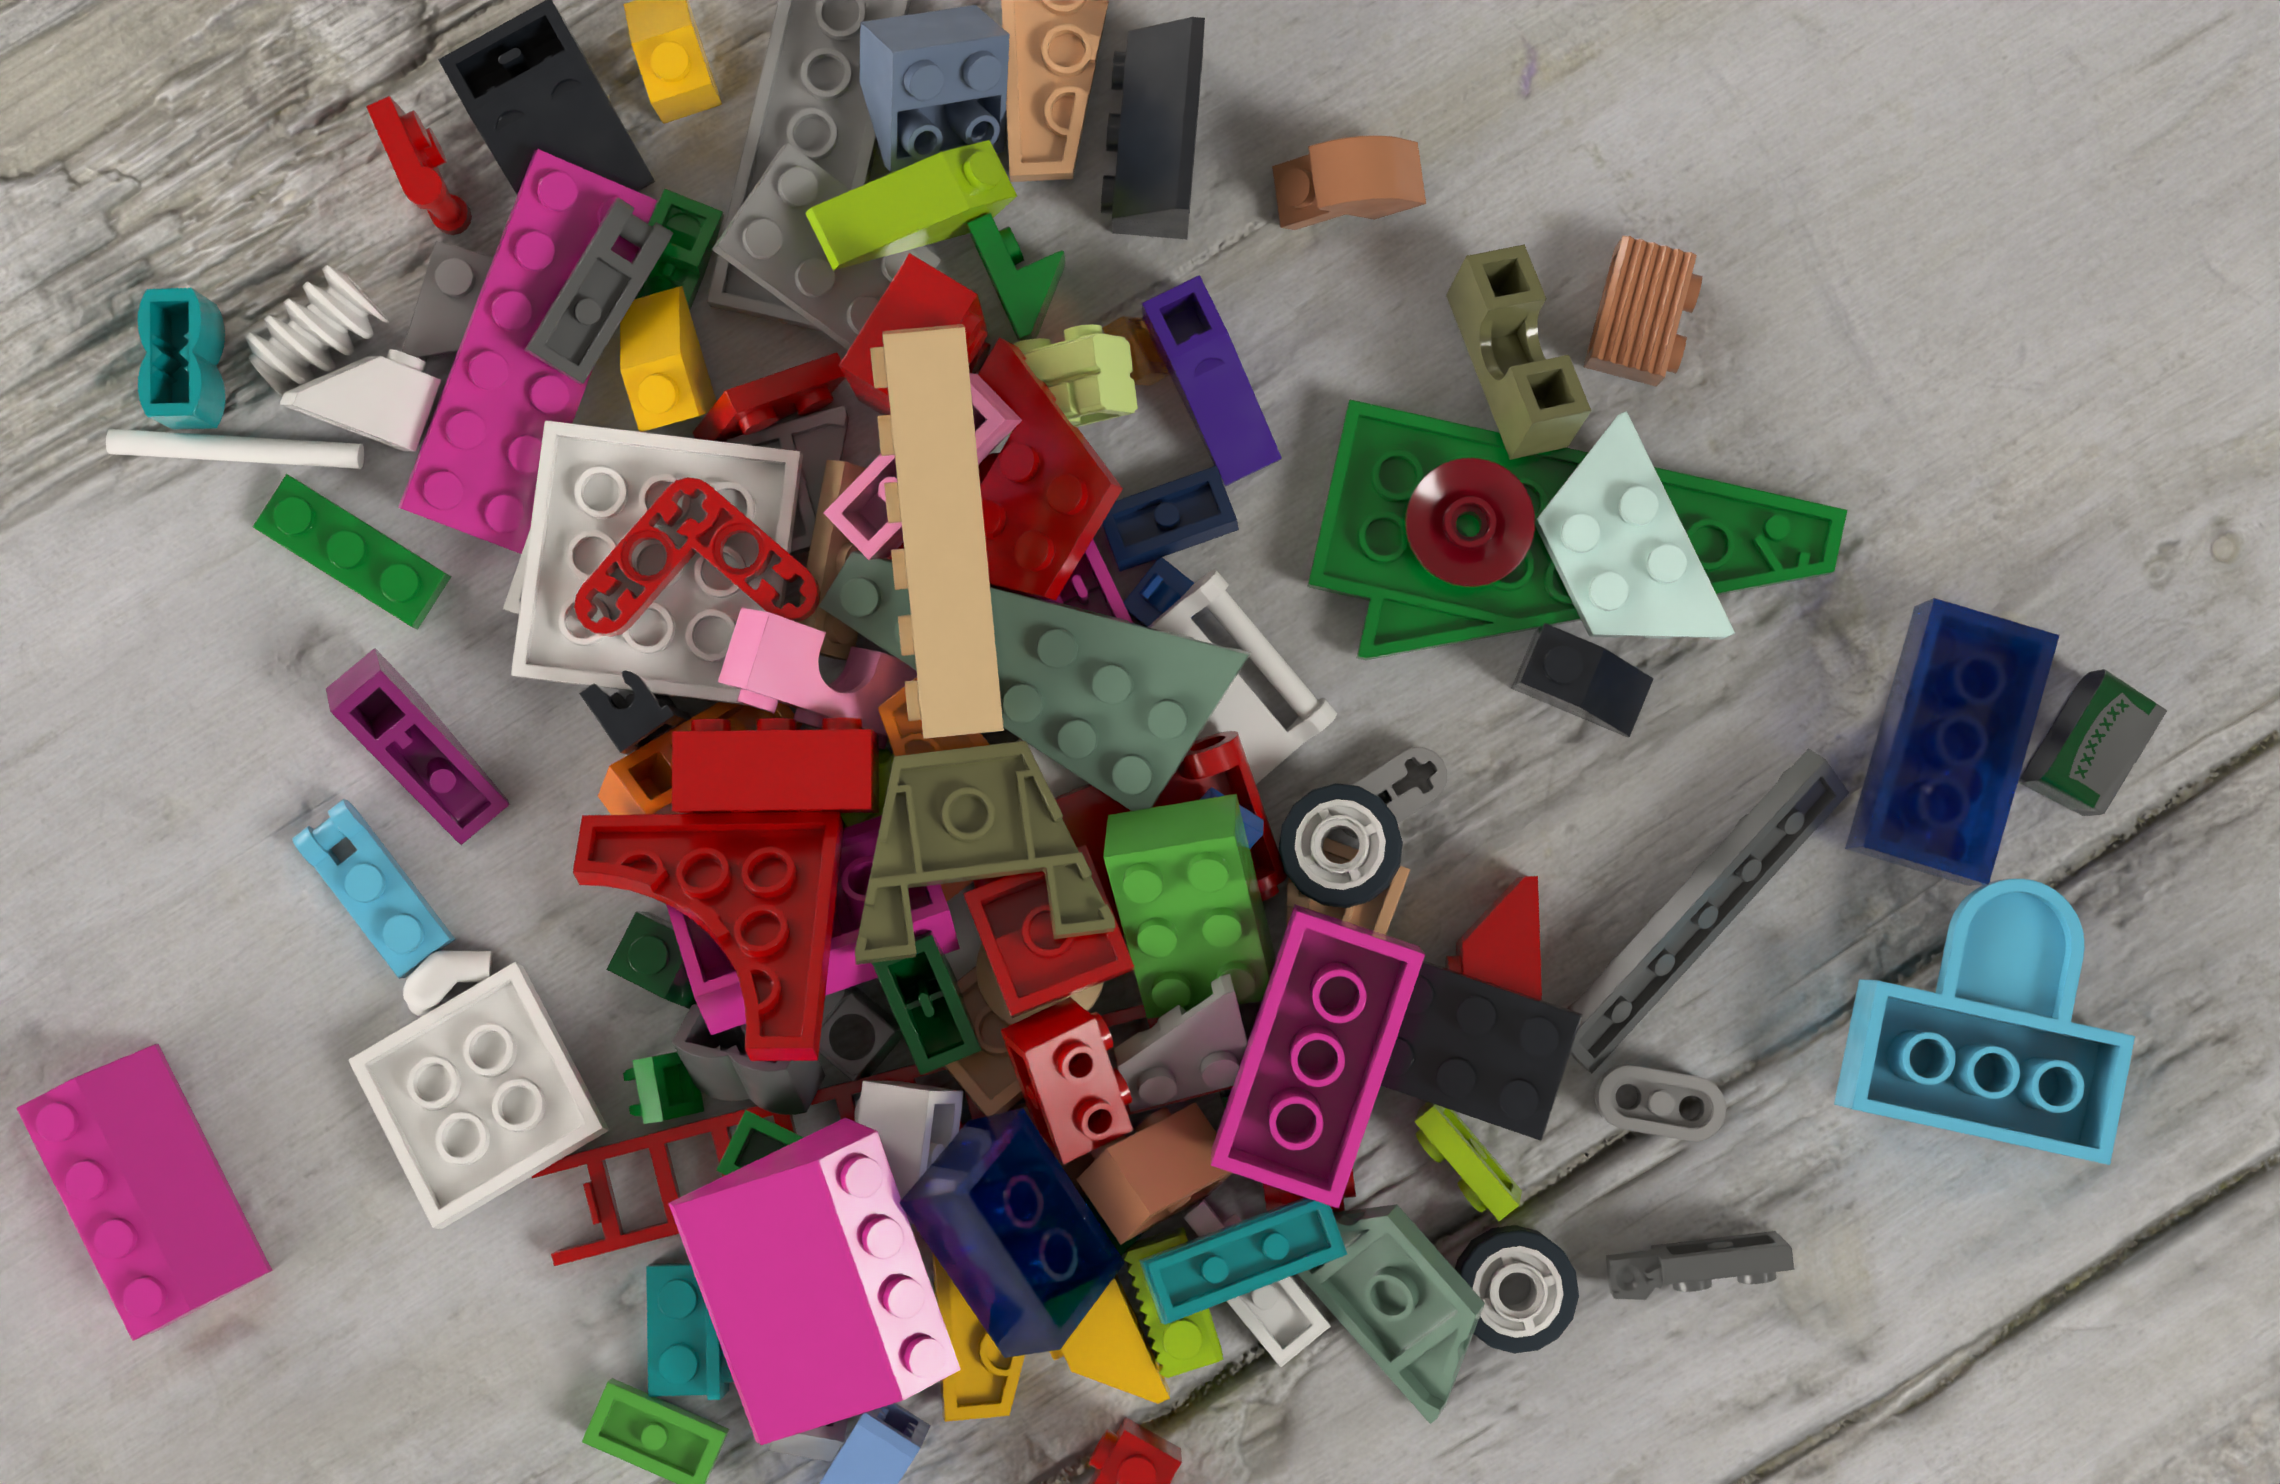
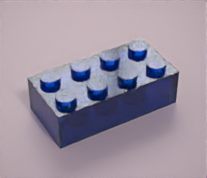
(1952, 742)

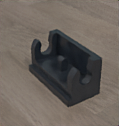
(635, 719)

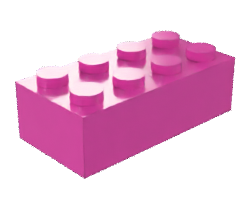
(1316, 1056)

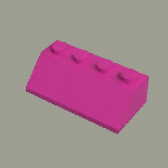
(716, 981)
(144, 1190)

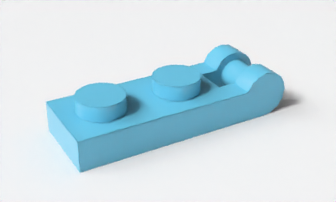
(374, 890)

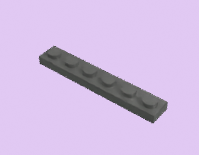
(1704, 906)

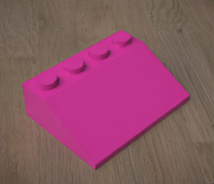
(815, 1283)

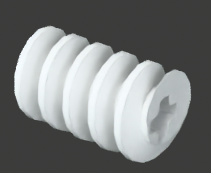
(313, 331)

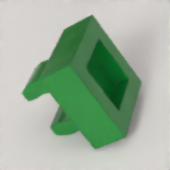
(663, 1088)

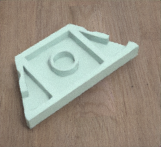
(1626, 547)

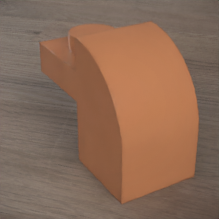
(1349, 177)

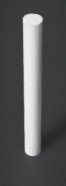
(235, 448)

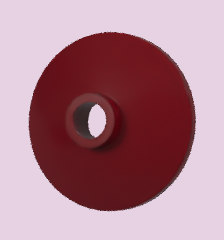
(1490, 496)

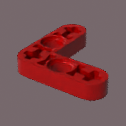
(706, 539)

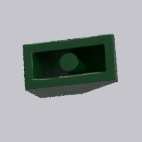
(653, 959)

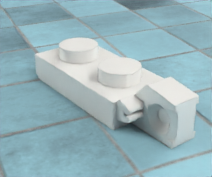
(1277, 1313)

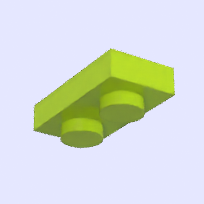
(1483, 1178)

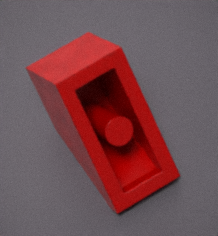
(1505, 941)

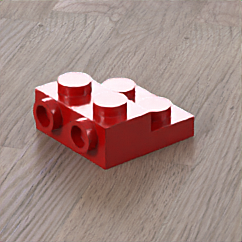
(1021, 947)

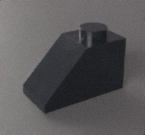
(1582, 679)

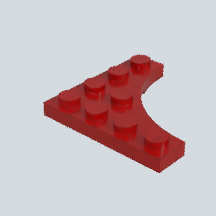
(755, 887)

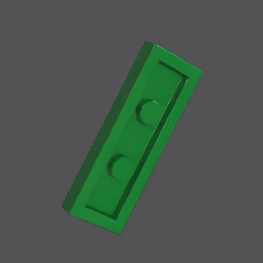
(351, 551)

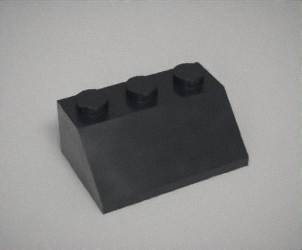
(1155, 129)

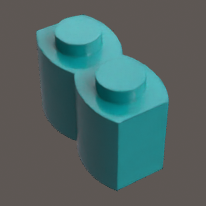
(180, 370)

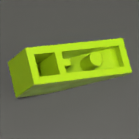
(912, 206)

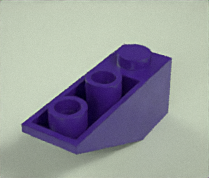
(1210, 379)

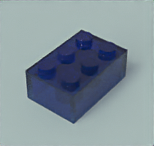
(1013, 1233)

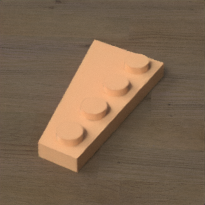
(1049, 82)

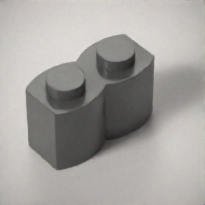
(724, 1071)

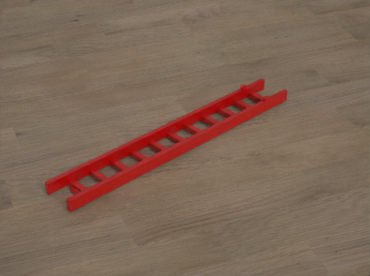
(600, 1190)

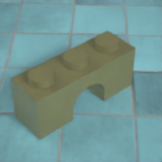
(1497, 312)

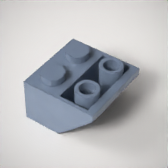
(934, 82)

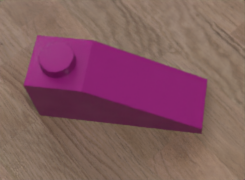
(414, 746)

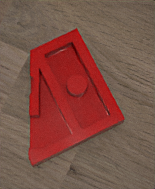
(772, 398)

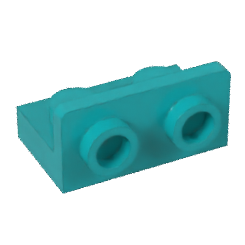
(681, 1337)

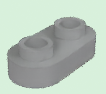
(1659, 1101)

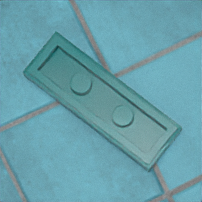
(1242, 1258)

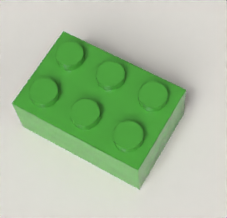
(1189, 902)

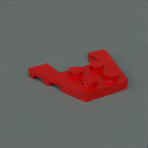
(1043, 488)

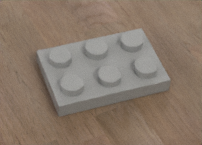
(781, 252)

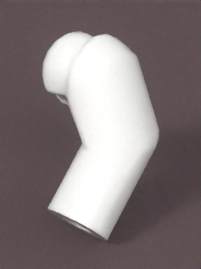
(440, 973)

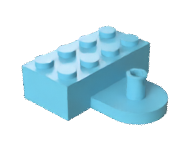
(1996, 1037)

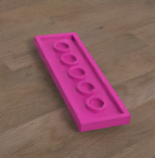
(490, 420)

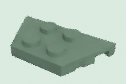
(1400, 1303)

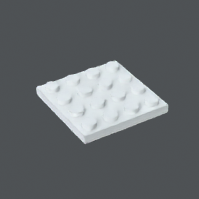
(585, 502)

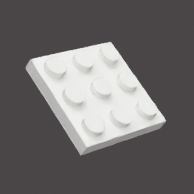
(478, 1095)

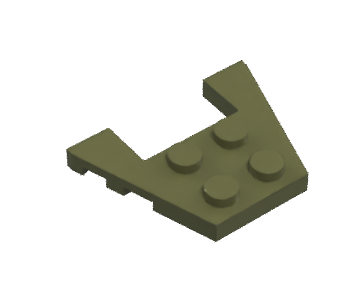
(967, 820)

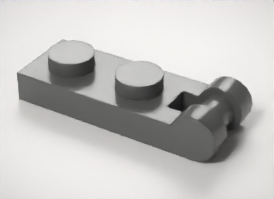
(597, 293)

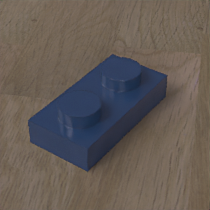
(1169, 518)

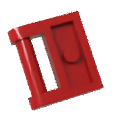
(416, 160)

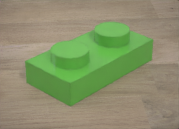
(654, 1434)

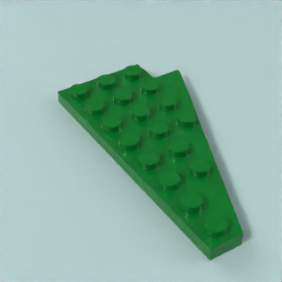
(1364, 550)

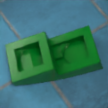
(690, 247)

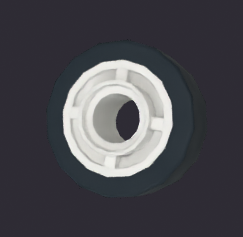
(1333, 809)
(1552, 1293)

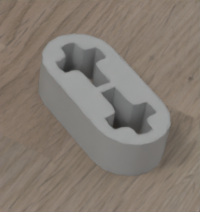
(1393, 771)

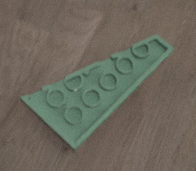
(1073, 682)

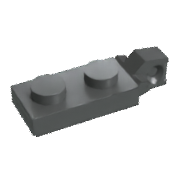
(1696, 1263)

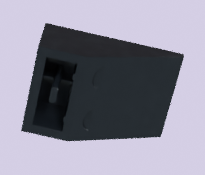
(537, 91)

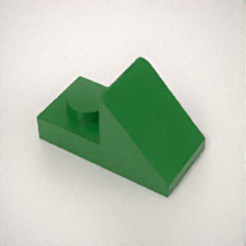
(1022, 292)

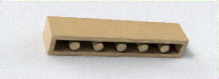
(941, 528)

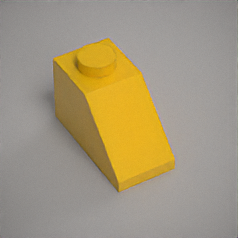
(671, 58)
(663, 361)
(1114, 1349)

